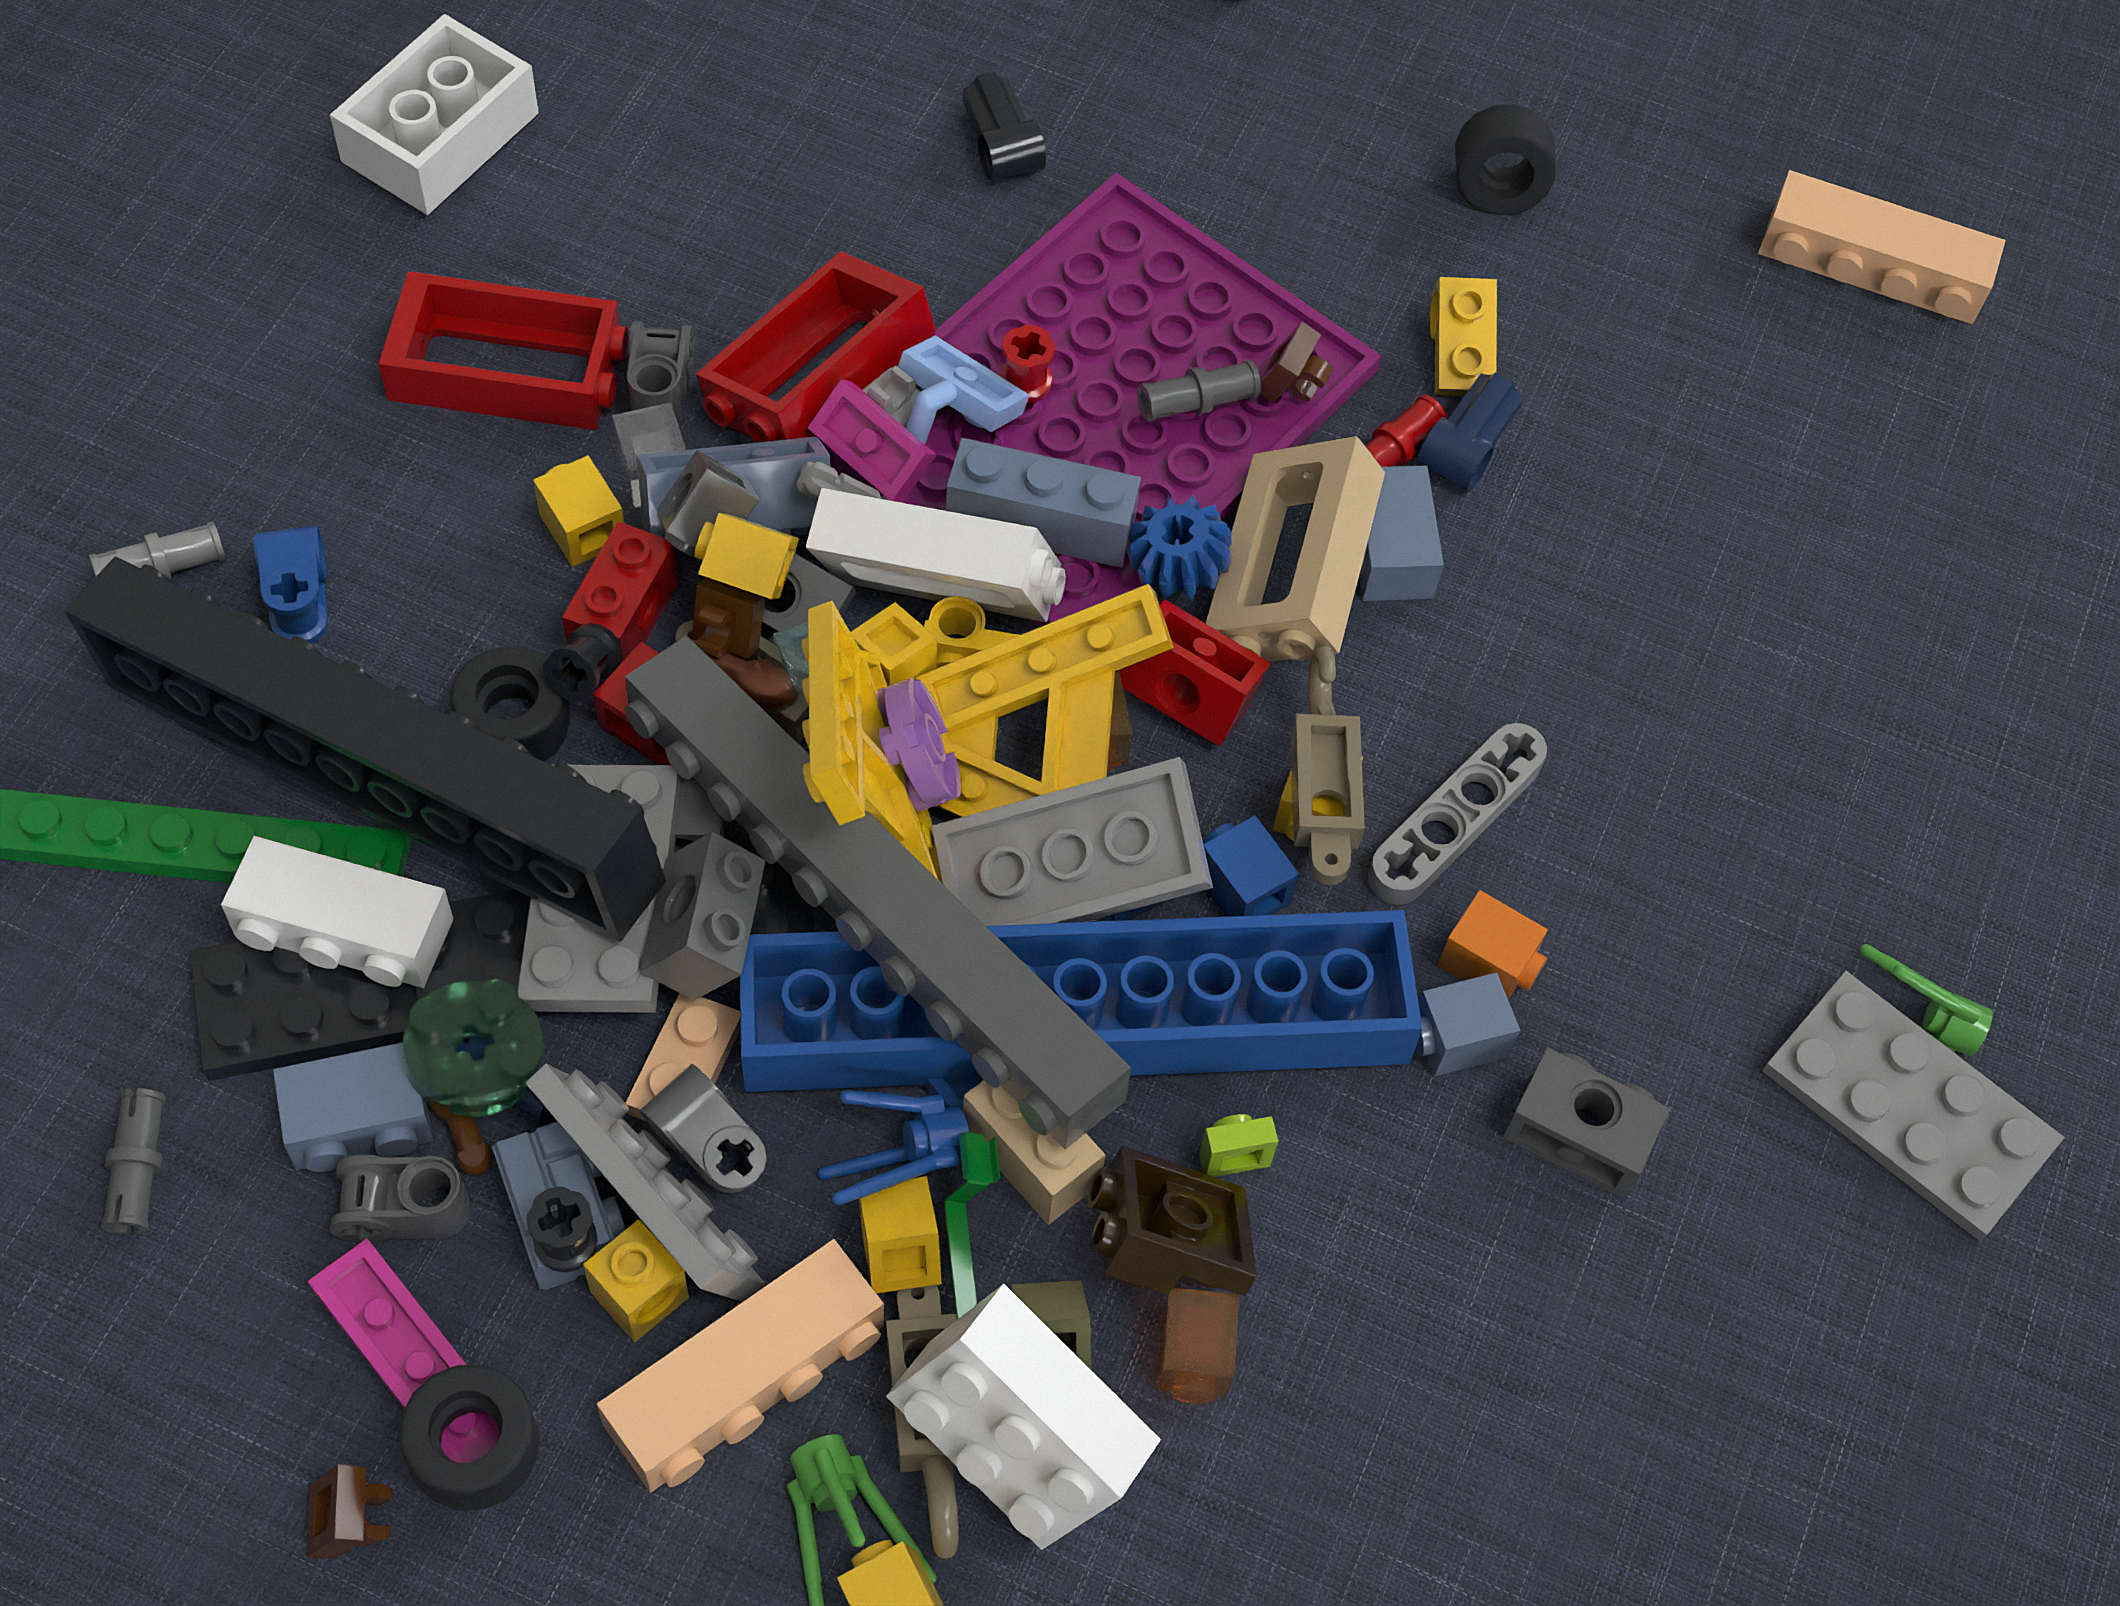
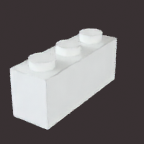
(337, 913)

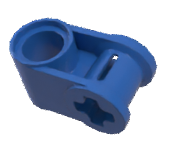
(292, 581)

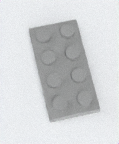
(1078, 850)
(576, 966)
(1913, 1105)
(638, 1172)

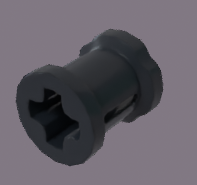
(582, 673)
(577, 1214)

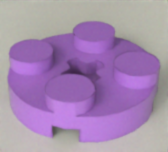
(917, 743)

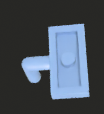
(957, 380)

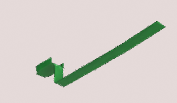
(979, 1168)

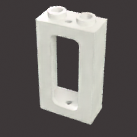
(936, 554)

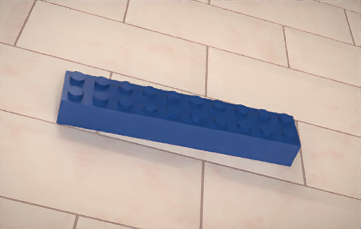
(1154, 990)

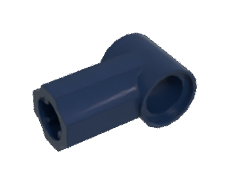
(1466, 441)

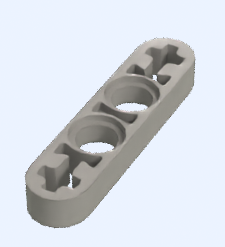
(1453, 809)

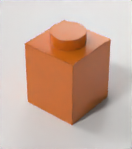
(1492, 941)

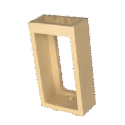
(1345, 495)

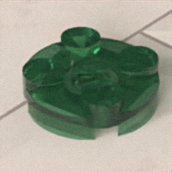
(472, 1009)

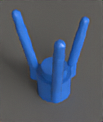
(928, 1142)

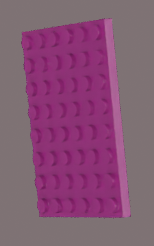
(1129, 304)

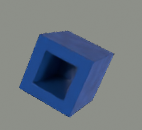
(1248, 870)

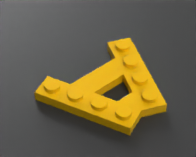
(1061, 661)
(844, 739)

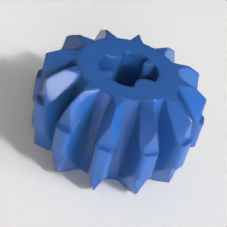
(1180, 547)

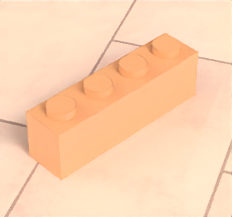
(1882, 247)
(742, 1367)

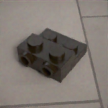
(1169, 1224)

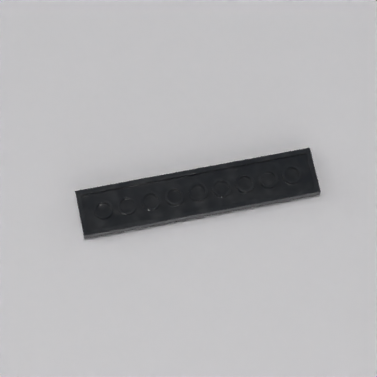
(282, 1011)

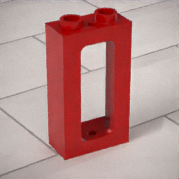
(510, 317)
(800, 327)

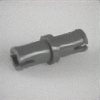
(1198, 390)
(133, 1162)

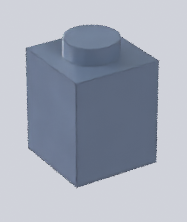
(1466, 1024)

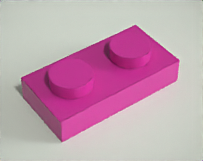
(871, 441)

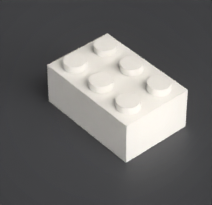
(435, 114)
(1024, 1418)

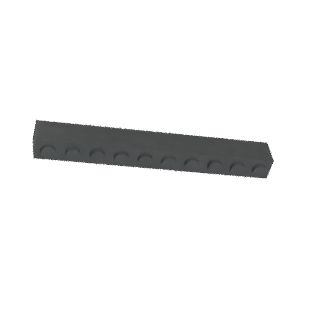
(879, 897)

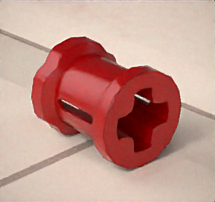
(1028, 356)

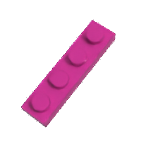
(397, 1339)

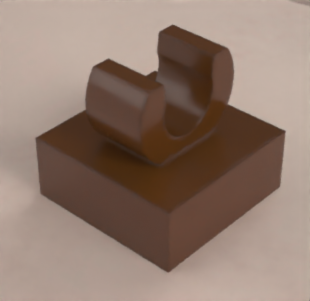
(1295, 367)
(727, 619)
(337, 1512)

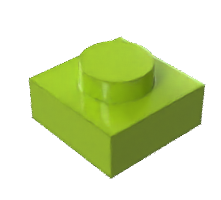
(1238, 1145)

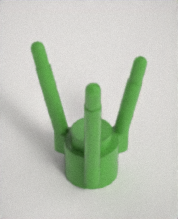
(1949, 1017)
(828, 1479)

